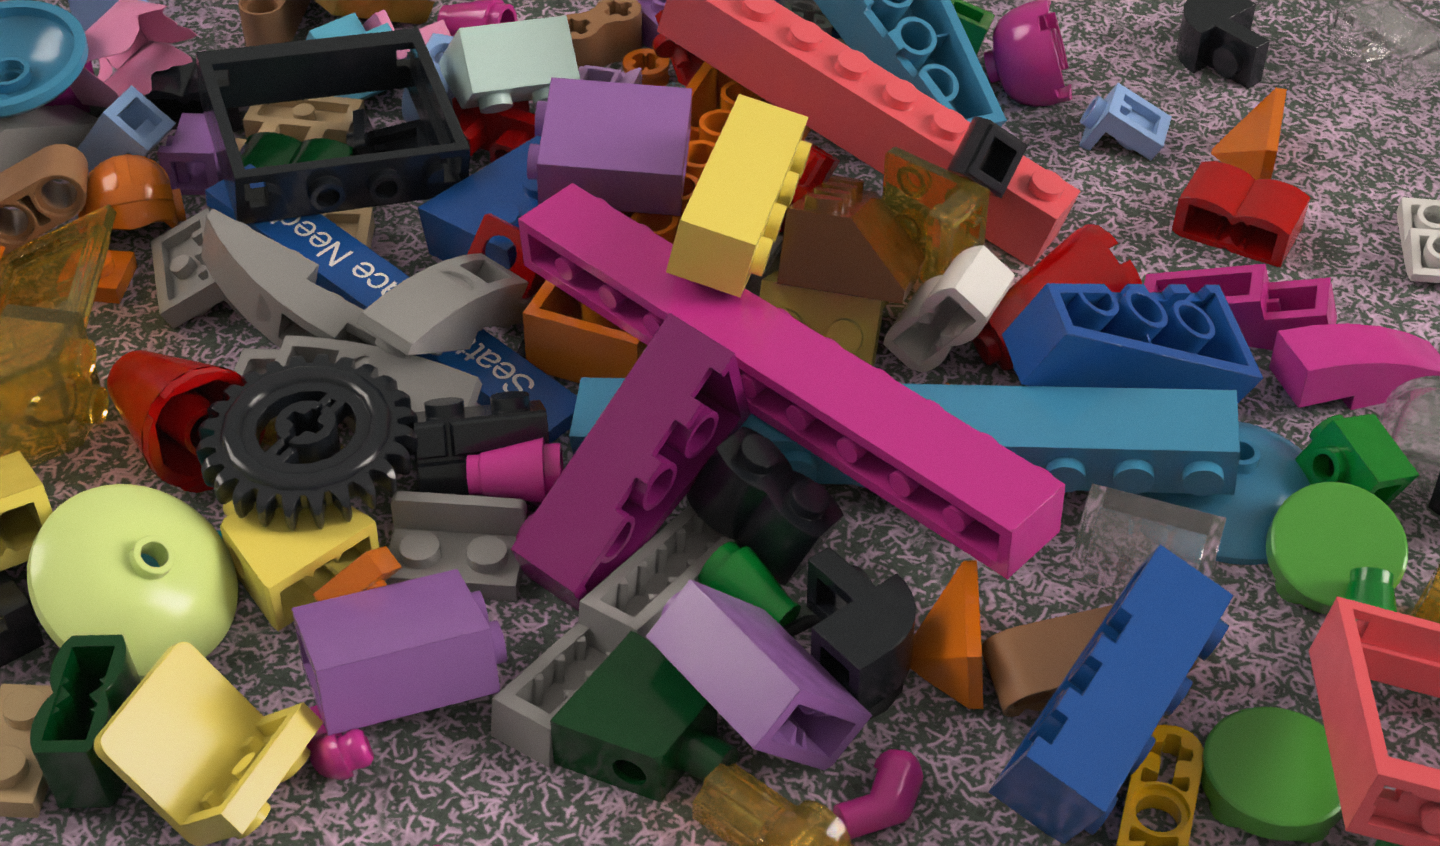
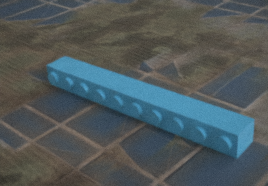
(1079, 434)

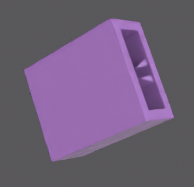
(613, 143)
(398, 650)
(757, 676)

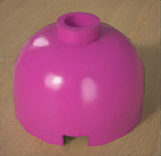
(1029, 56)

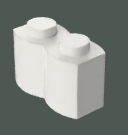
(949, 309)

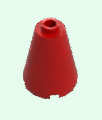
(1077, 260)
(164, 405)

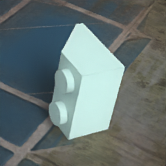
(508, 62)

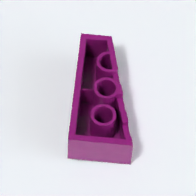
(634, 462)

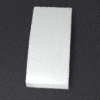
(1420, 238)

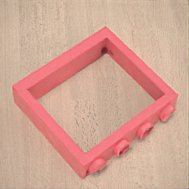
(1343, 660)

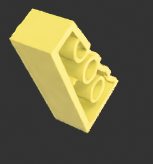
(741, 197)

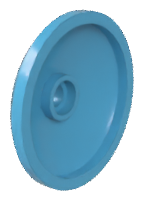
(39, 54)
(1263, 482)

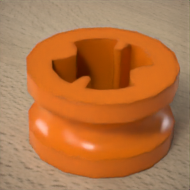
(653, 67)

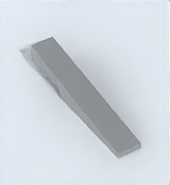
(622, 602)

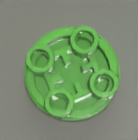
(1325, 535)
(1271, 775)

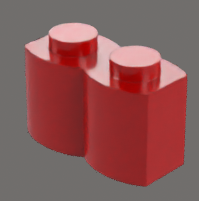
(1240, 213)

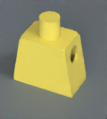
(289, 566)

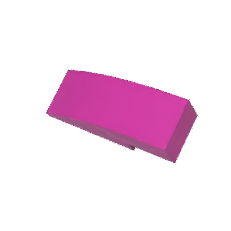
(1256, 303)
(1349, 363)

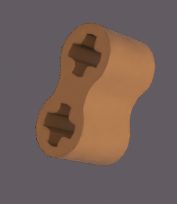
(606, 32)

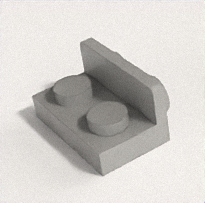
(181, 275)
(459, 533)

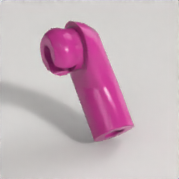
(339, 754)
(890, 798)

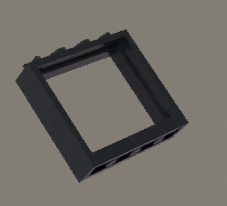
(325, 70)

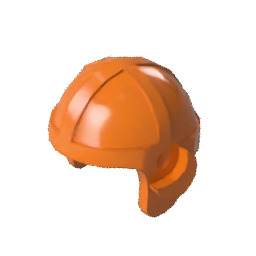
(136, 191)

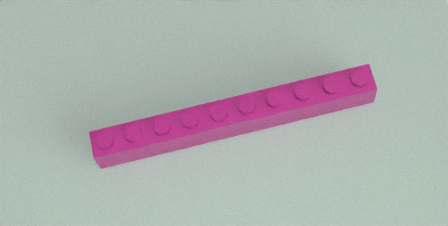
(807, 385)

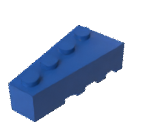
(498, 189)
(1131, 339)
(1114, 698)

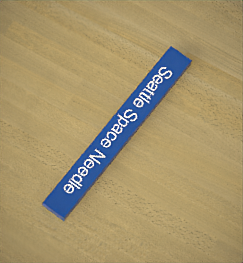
(364, 276)

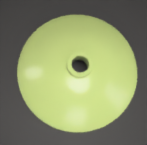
(93, 581)

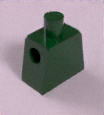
(638, 724)

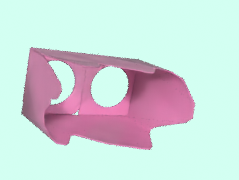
(125, 41)

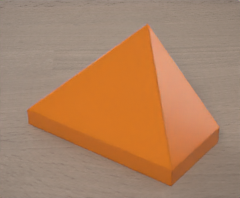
(1255, 139)
(949, 640)

